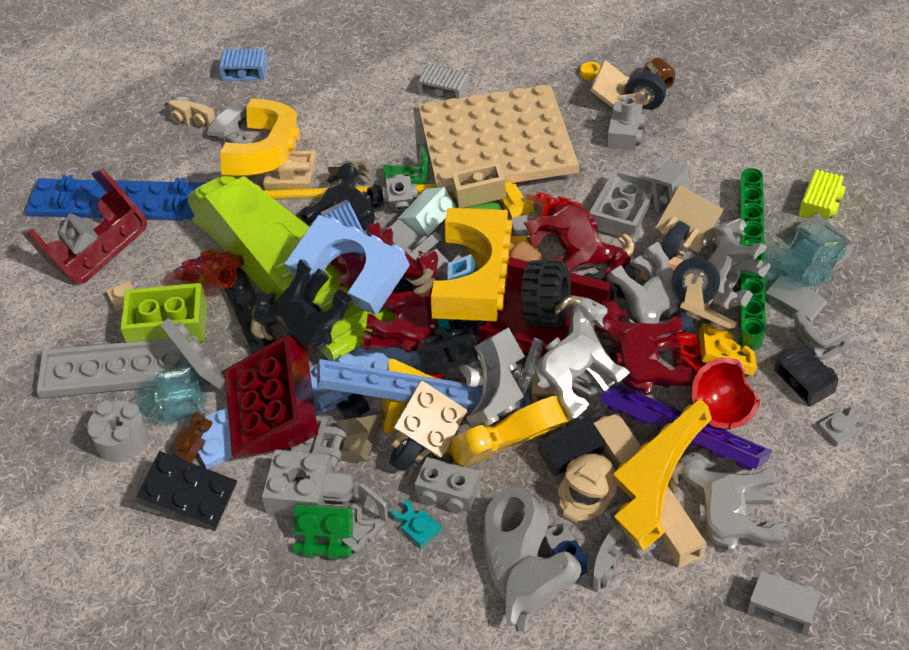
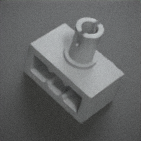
(625, 125)

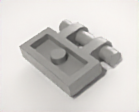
(315, 444)

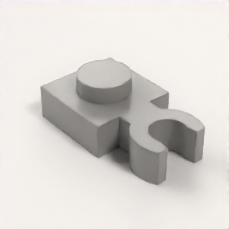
(841, 428)

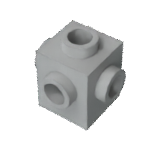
(399, 192)

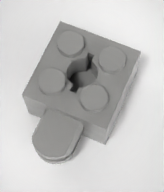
(317, 487)

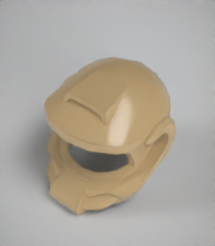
(591, 477)

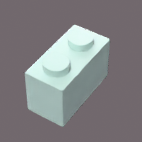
(427, 211)

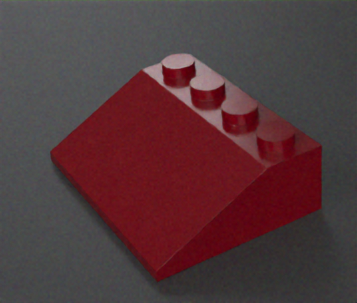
(270, 399)

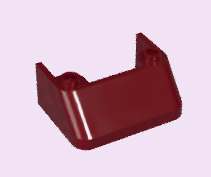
(121, 226)

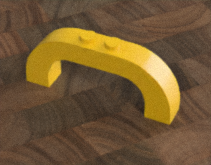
(269, 153)

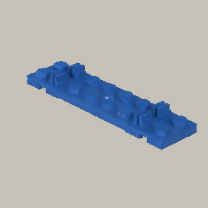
(80, 197)

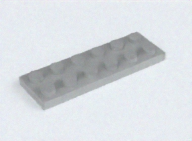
(106, 367)

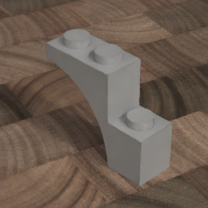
(499, 387)

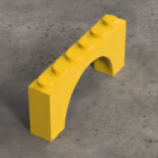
(482, 292)

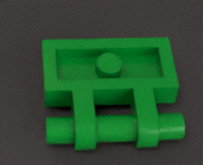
(324, 521)

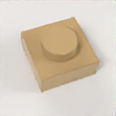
(117, 294)

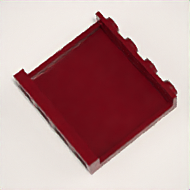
(512, 310)

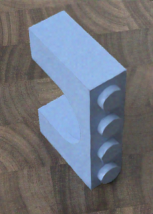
(330, 239)

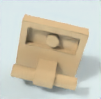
(294, 173)

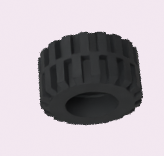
(542, 289)

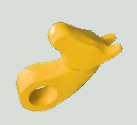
(521, 426)

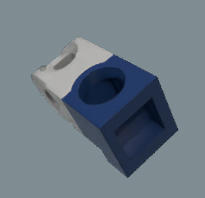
(560, 539)

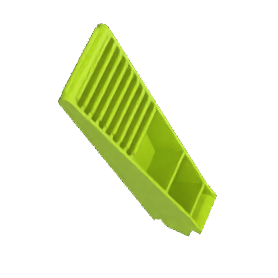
(266, 234)

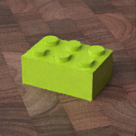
(149, 307)

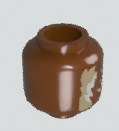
(662, 69)

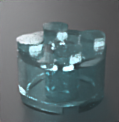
(179, 393)

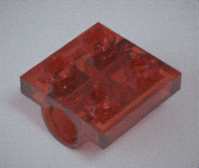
(211, 269)

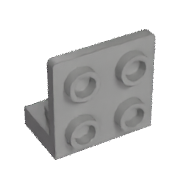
(411, 242)

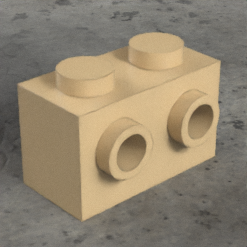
(479, 185)

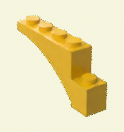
(649, 472)

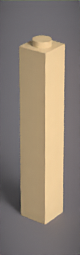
(680, 536)

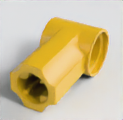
(515, 202)

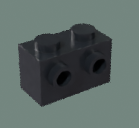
(574, 440)

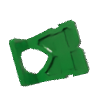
(391, 170)

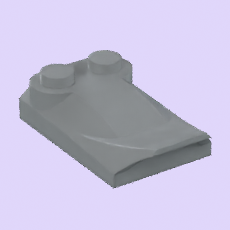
(622, 203)

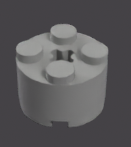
(118, 431)

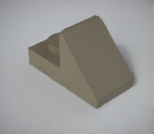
(360, 436)

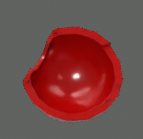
(726, 393)

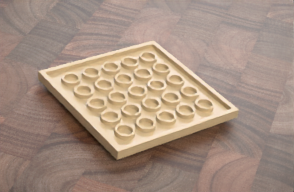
(507, 127)

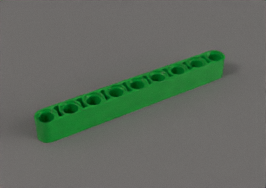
(751, 210)

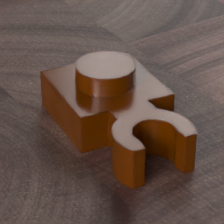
(190, 439)

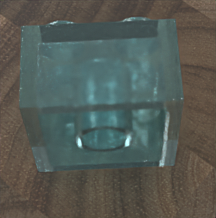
(813, 255)

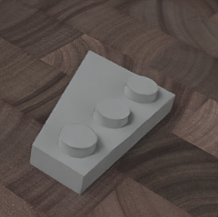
(194, 353)

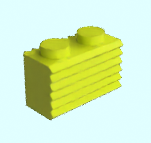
(822, 195)

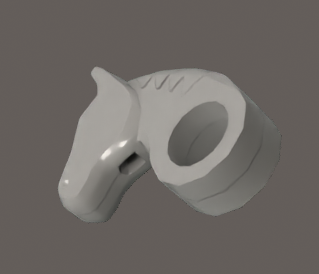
(512, 558)

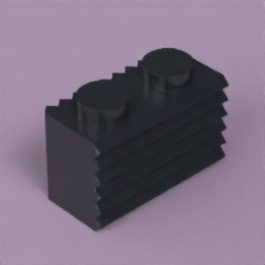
(806, 374)

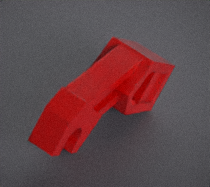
(689, 353)

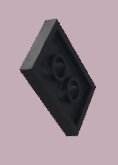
(186, 491)

